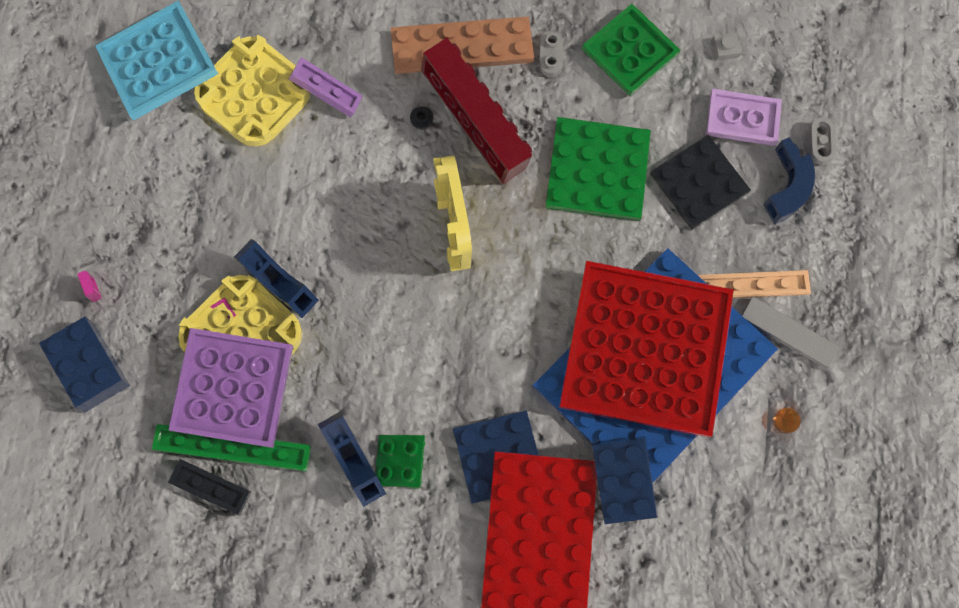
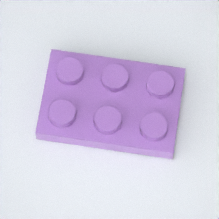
(743, 117)

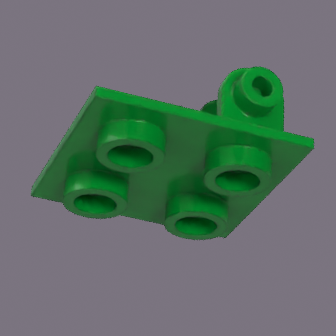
(400, 460)

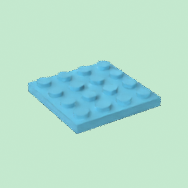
(156, 60)

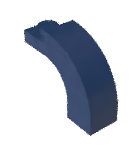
(800, 182)
(275, 279)
(351, 459)

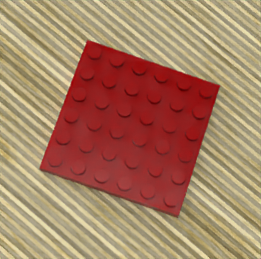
(647, 349)

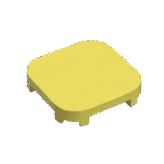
(252, 92)
(450, 196)
(256, 311)

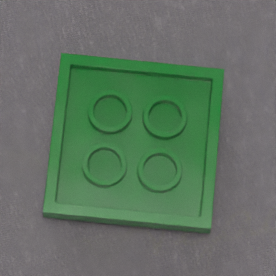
(630, 49)

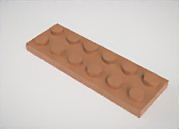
(480, 42)

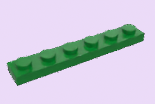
(283, 455)

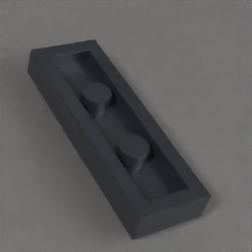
(209, 487)

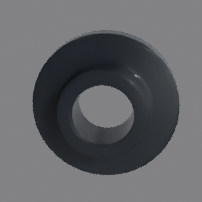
(421, 124)

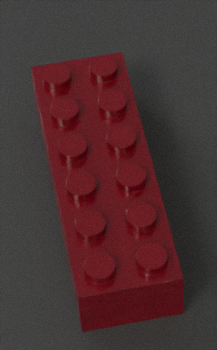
(475, 110)

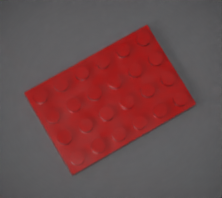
(539, 532)

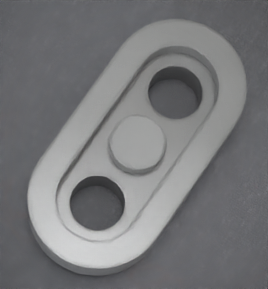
(551, 52)
(822, 142)

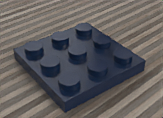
(479, 442)

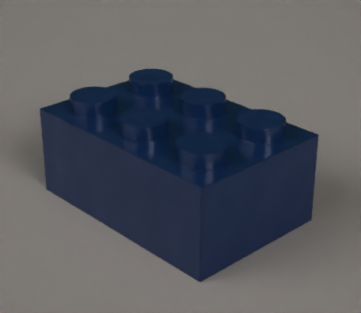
(84, 364)
(625, 480)

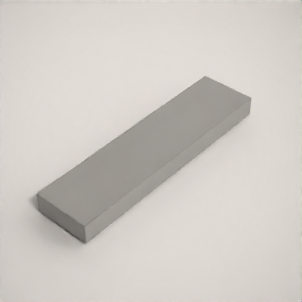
(790, 333)

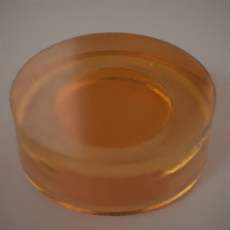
(786, 420)

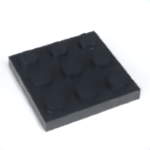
(700, 182)

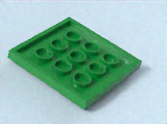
(598, 169)

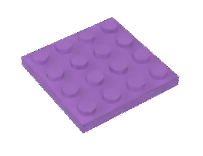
(231, 387)

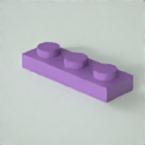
(325, 87)

